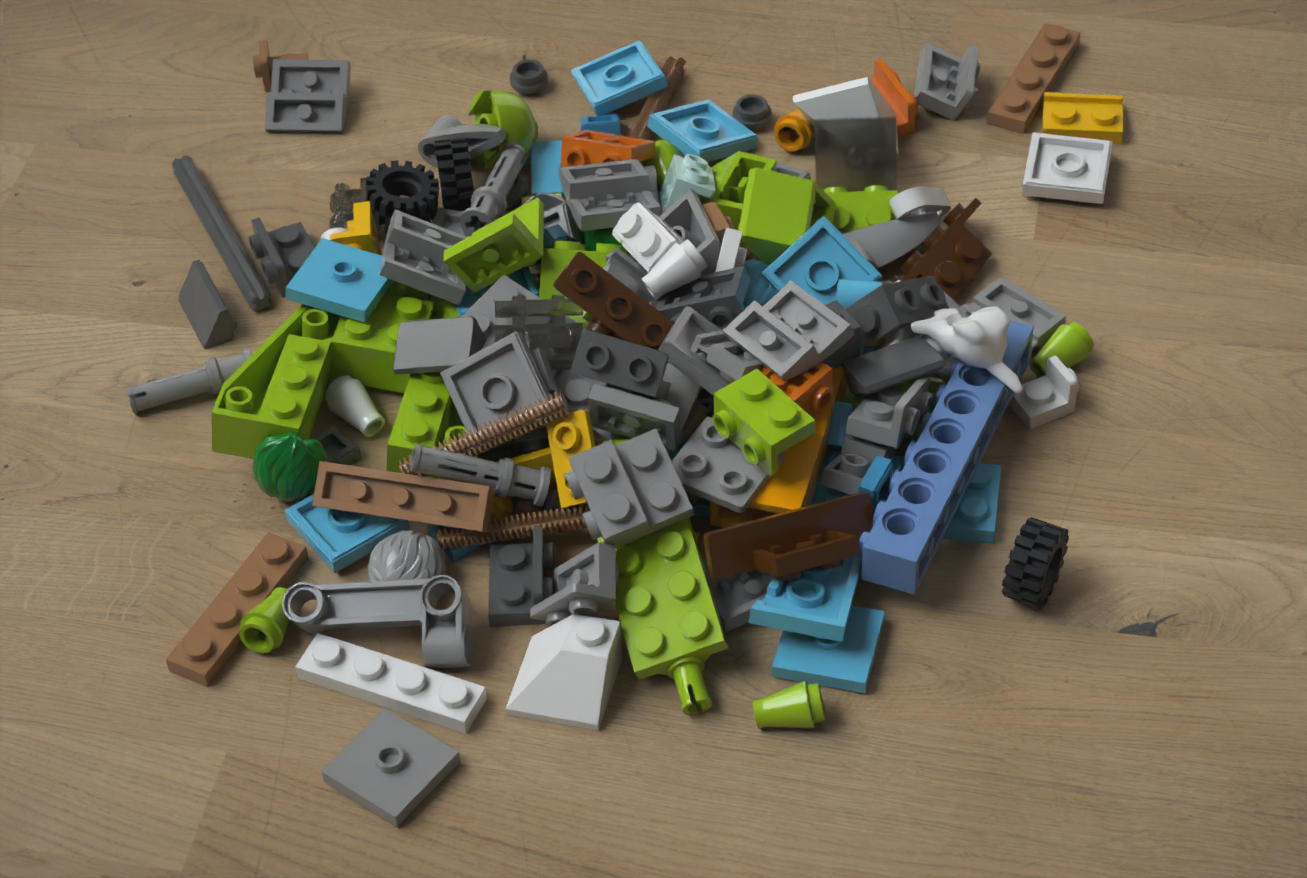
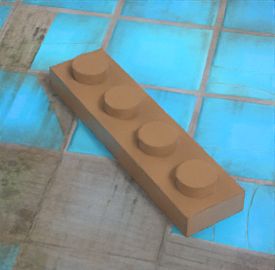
(1032, 77)
(403, 496)
(216, 632)

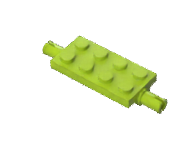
(669, 610)

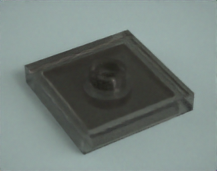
(855, 152)

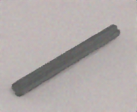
(221, 234)

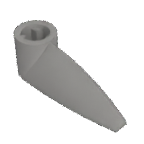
(479, 137)
(893, 238)

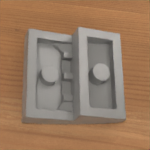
(308, 96)
(606, 191)
(415, 257)
(789, 332)

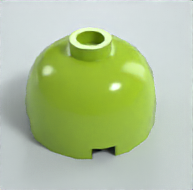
(509, 113)

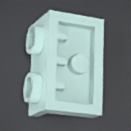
(685, 174)

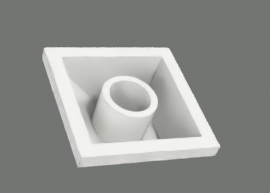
(845, 100)
(569, 672)

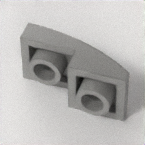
(853, 463)

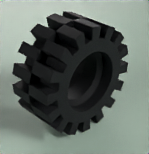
(454, 173)
(402, 180)
(1035, 562)

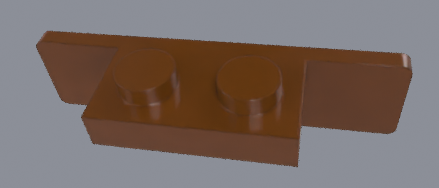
(950, 255)
(611, 305)
(791, 540)

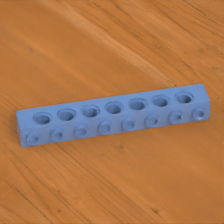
(939, 469)

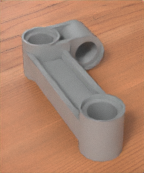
(391, 604)

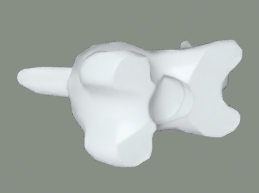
(972, 339)

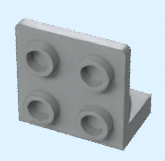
(636, 413)
(718, 470)

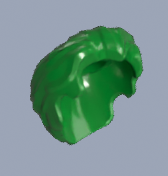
(288, 465)

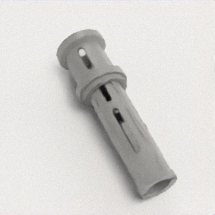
(490, 200)
(185, 384)
(503, 476)

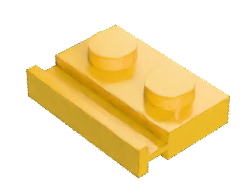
(1083, 116)

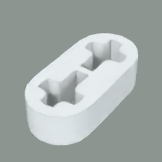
(920, 201)

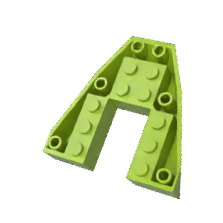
(290, 372)

